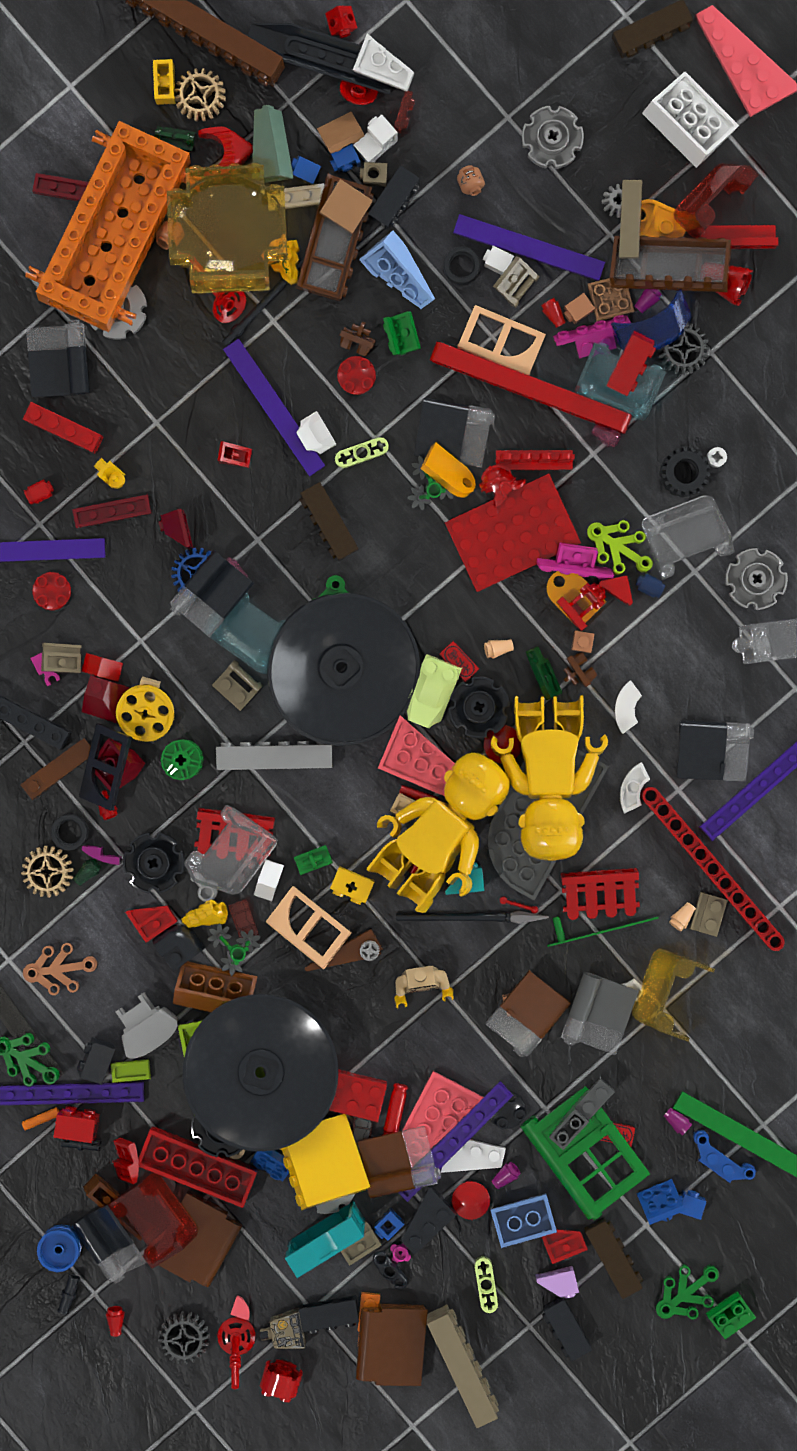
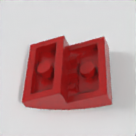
(127, 1163)

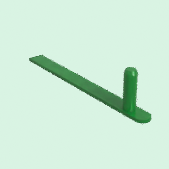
(561, 937)

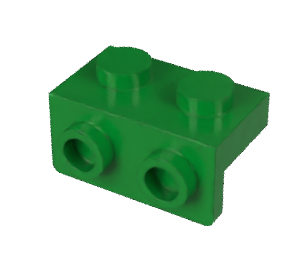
(401, 333)

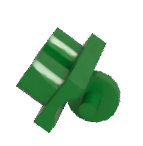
(313, 859)

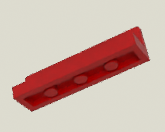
(745, 236)

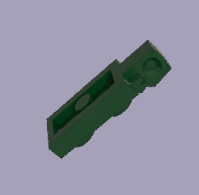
(543, 673)

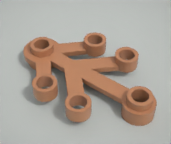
(56, 969)

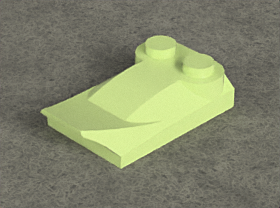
(432, 691)

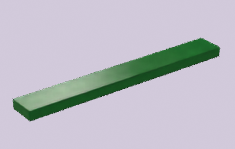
(737, 1132)

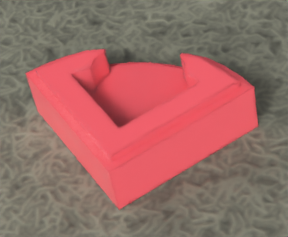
(240, 1308)

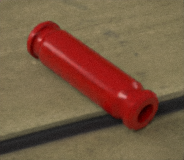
(395, 1108)

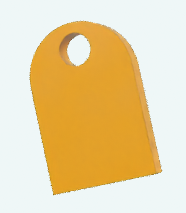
(659, 220)
(448, 471)
(570, 591)

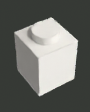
(497, 260)

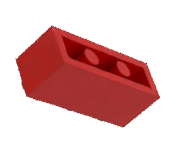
(631, 363)

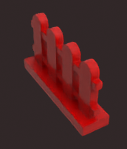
(536, 459)
(206, 826)
(590, 879)

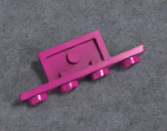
(586, 335)
(575, 560)

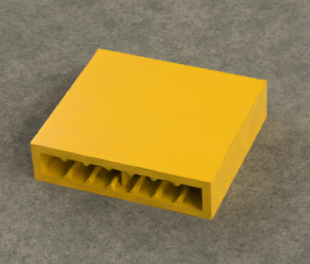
(325, 1164)

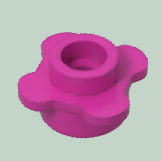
(400, 1257)

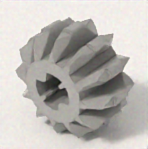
(610, 198)

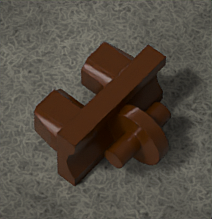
(365, 342)
(585, 677)

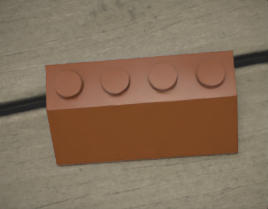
(210, 987)

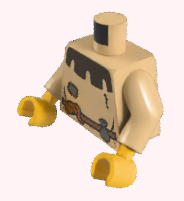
(421, 980)

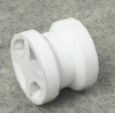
(714, 460)

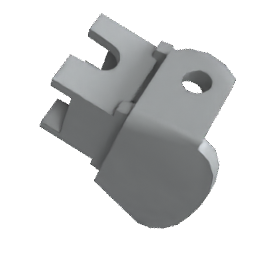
(146, 1027)

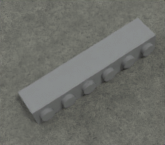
(273, 757)

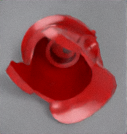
(500, 481)

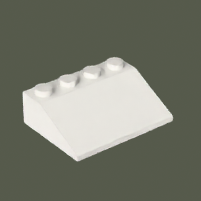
(690, 119)

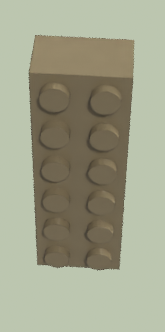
(461, 1364)

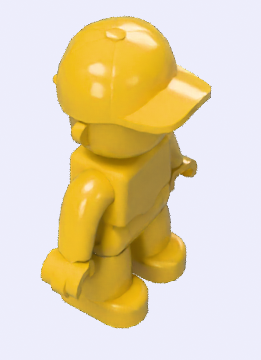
(551, 823)
(442, 831)

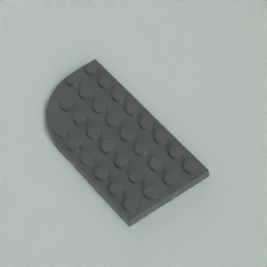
(504, 836)

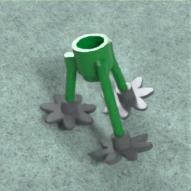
(433, 488)
(236, 952)

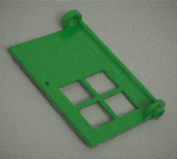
(558, 1159)

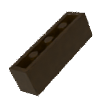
(652, 29)
(329, 521)
(613, 1258)

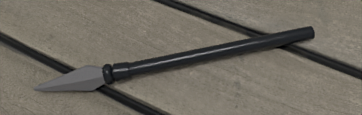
(516, 917)

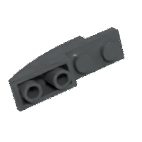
(581, 1113)

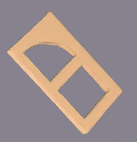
(522, 362)
(280, 921)

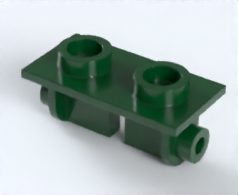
(179, 138)

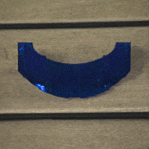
(661, 328)

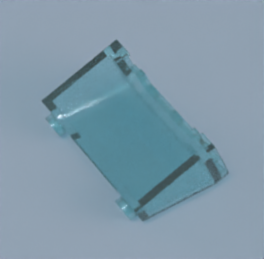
(597, 373)
(248, 634)

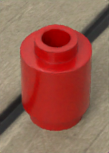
(39, 492)

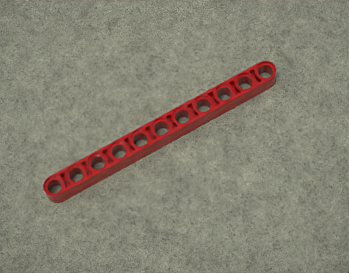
(530, 387)
(716, 877)

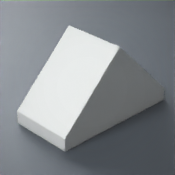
(268, 880)

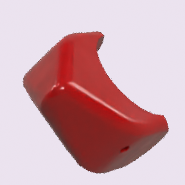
(236, 148)

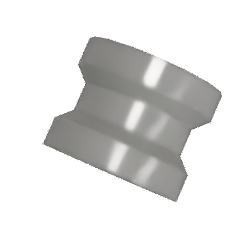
(369, 954)

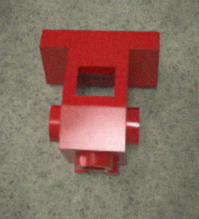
(594, 593)

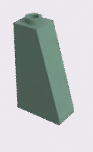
(271, 144)

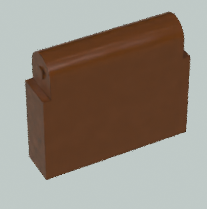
(207, 1251)
(391, 1344)

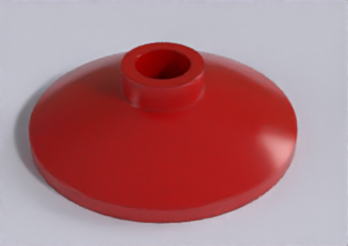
(357, 94)

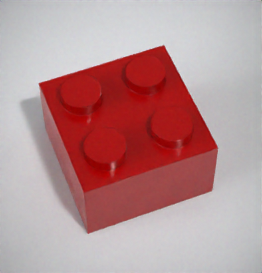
(76, 1124)

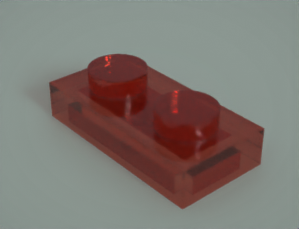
(406, 105)

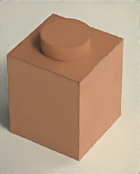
(578, 309)
(582, 641)

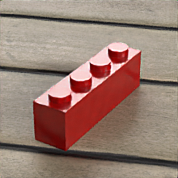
(63, 427)

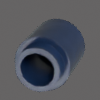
(650, 585)

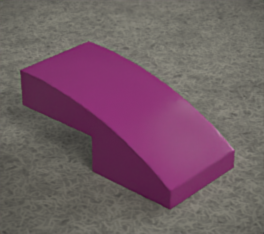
(97, 853)

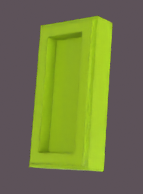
(130, 1070)

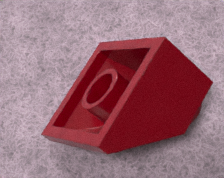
(176, 527)
(102, 698)
(110, 755)

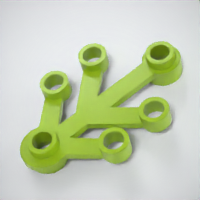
(617, 545)

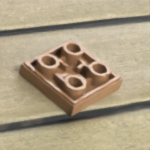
(340, 132)
(346, 206)
(609, 301)

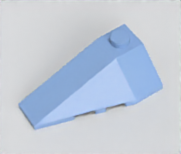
(396, 266)

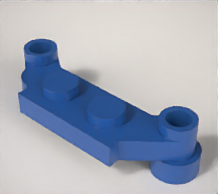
(719, 1162)

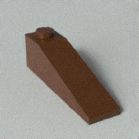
(57, 769)
(349, 951)
(103, 1194)

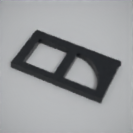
(89, 789)

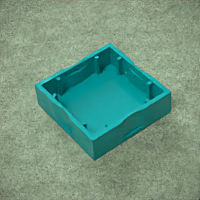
(325, 1239)

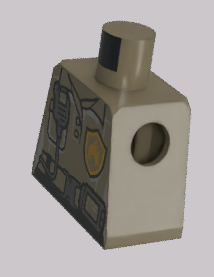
(285, 1331)

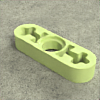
(377, 453)
(493, 1297)

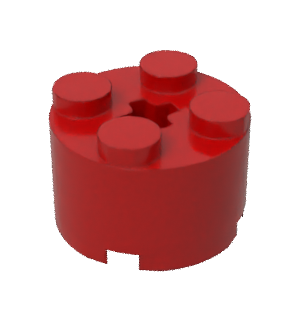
(280, 1380)

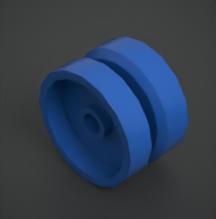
(55, 1258)

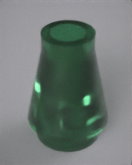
(87, 871)

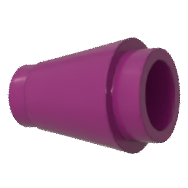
(647, 299)
(677, 1121)
(506, 1175)

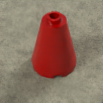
(738, 284)

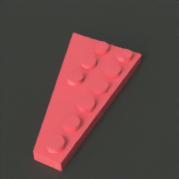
(749, 69)
(415, 758)
(441, 1107)

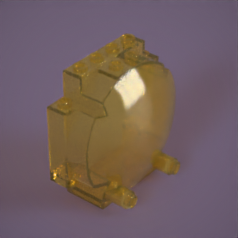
(227, 228)

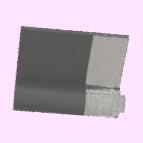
(599, 1013)

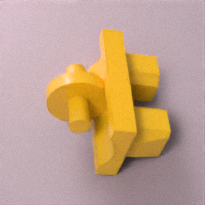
(110, 474)

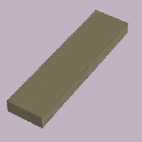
(630, 219)

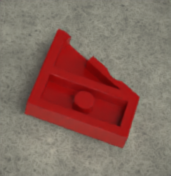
(151, 920)
(564, 1244)

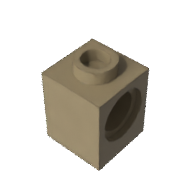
(381, 168)

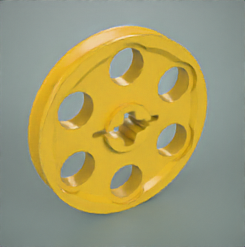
(136, 711)

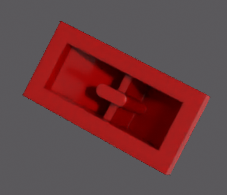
(234, 455)
(619, 588)
(102, 667)

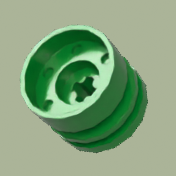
(190, 751)

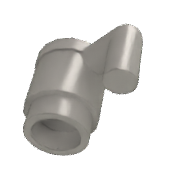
(206, 893)

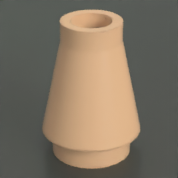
(495, 648)
(682, 917)

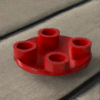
(356, 375)
(51, 591)
(503, 742)
(471, 1200)

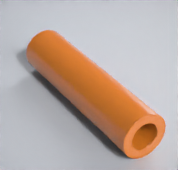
(41, 1118)

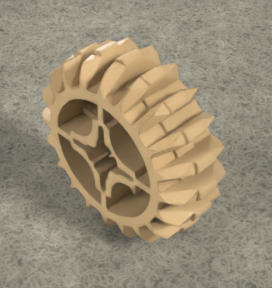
(191, 99)
(47, 862)

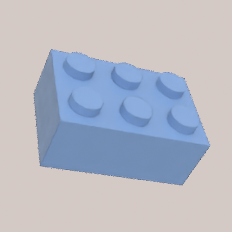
(523, 1220)

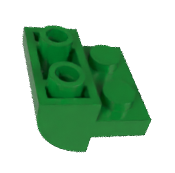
(730, 1315)

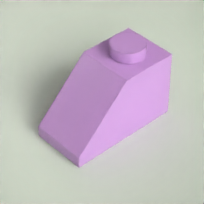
(559, 1281)

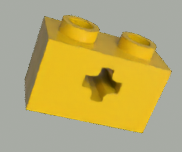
(164, 81)
(362, 883)

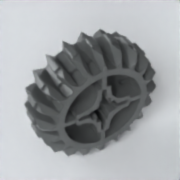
(683, 356)
(184, 1354)

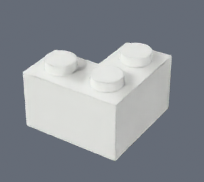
(377, 140)

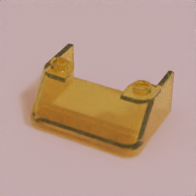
(657, 986)

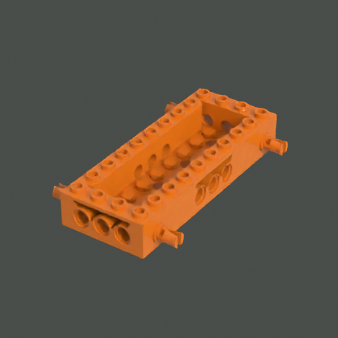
(96, 222)

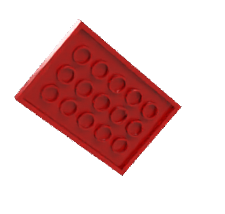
(513, 535)

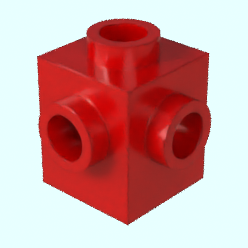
(341, 21)

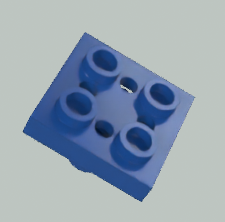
(271, 1162)
(662, 1205)

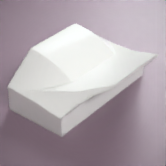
(315, 434)

